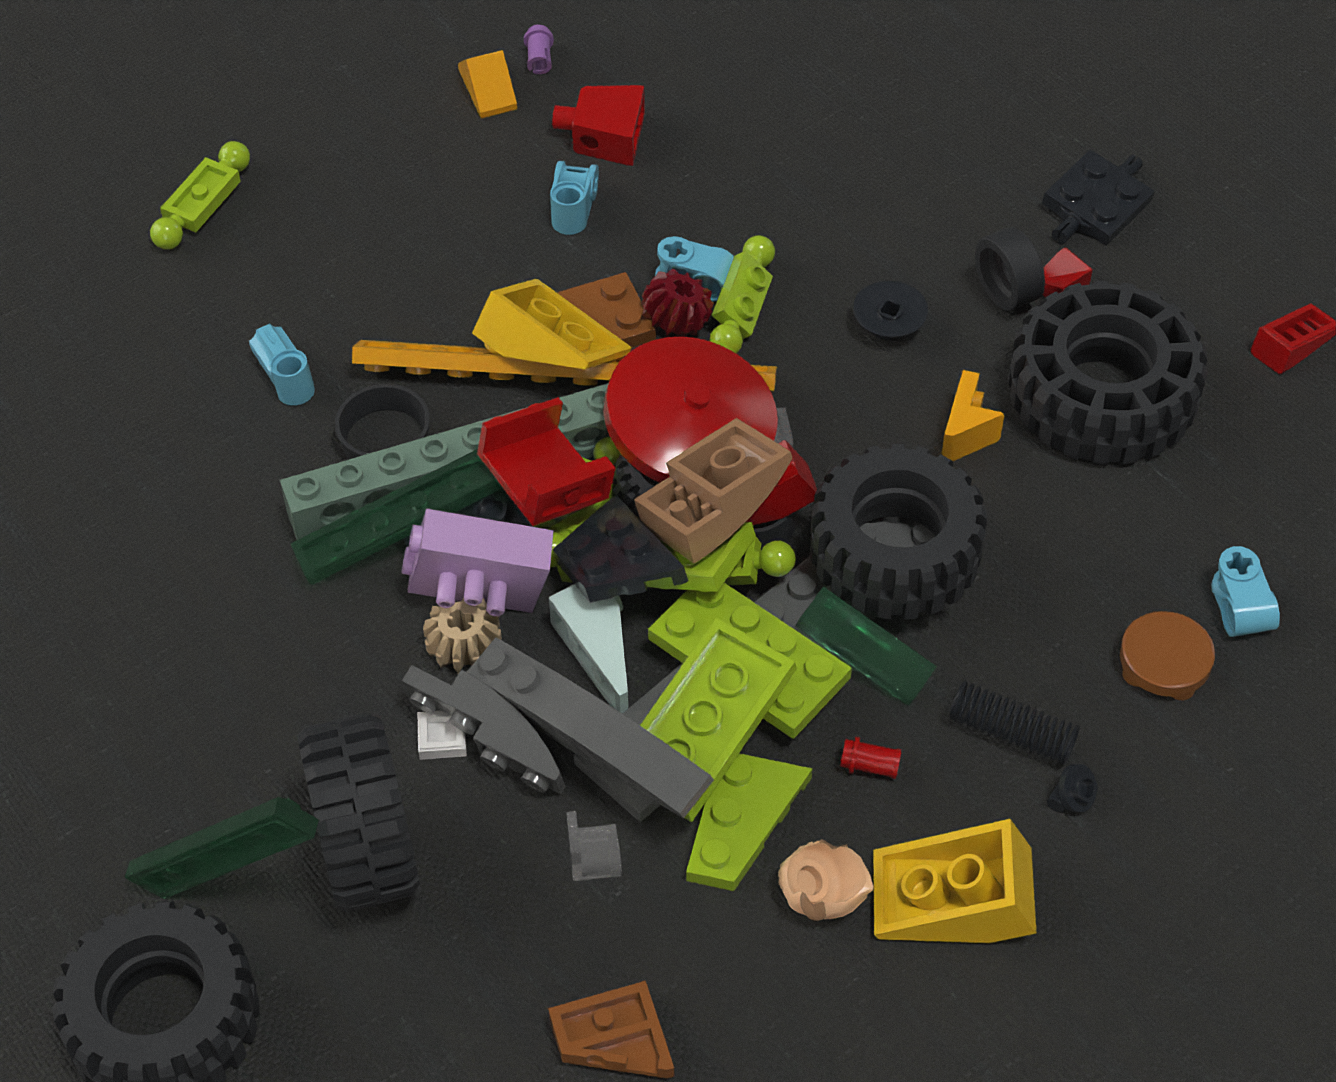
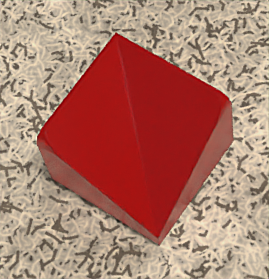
(1065, 270)

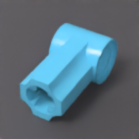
(283, 364)

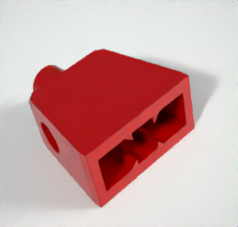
(605, 122)

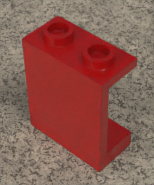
(540, 464)

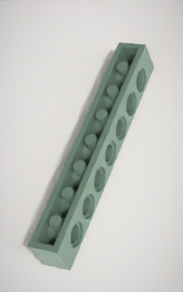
(344, 487)

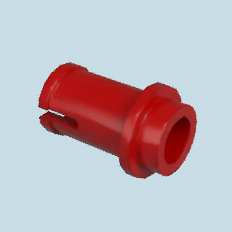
(870, 758)

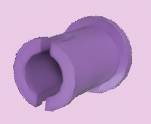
(539, 41)

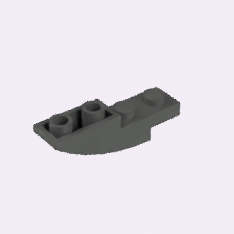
(502, 730)

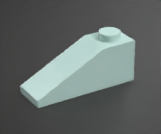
(595, 640)

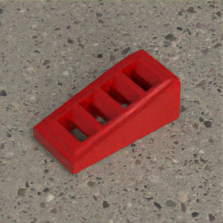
(1290, 340)

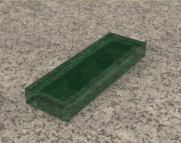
(865, 646)

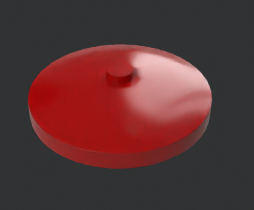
(678, 394)

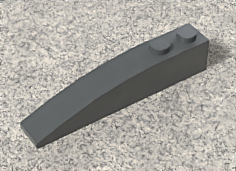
(591, 728)

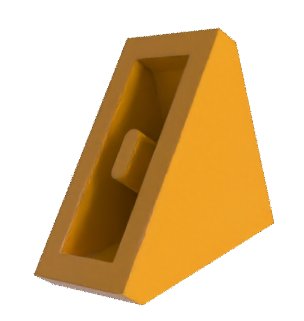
(489, 83)

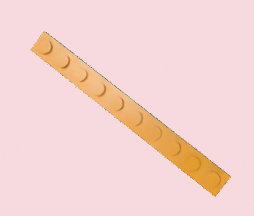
(463, 360)

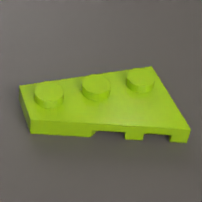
(741, 817)

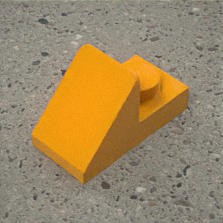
(969, 424)

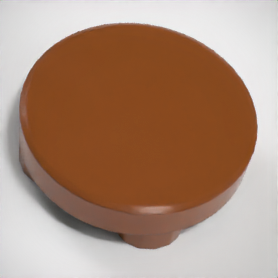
(1167, 654)

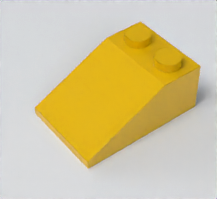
(543, 327)
(956, 887)

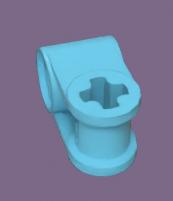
(572, 197)
(699, 260)
(1244, 594)

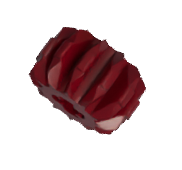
(677, 303)

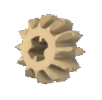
(460, 633)

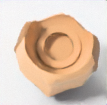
(824, 880)

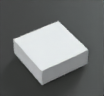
(439, 737)

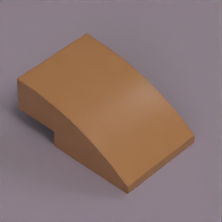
(713, 489)

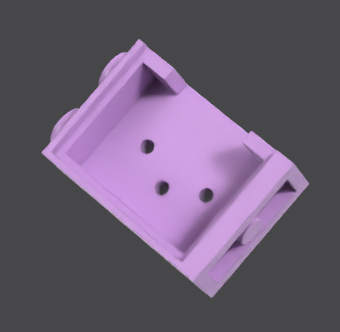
(477, 560)

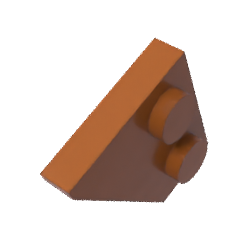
(614, 306)
(613, 1032)

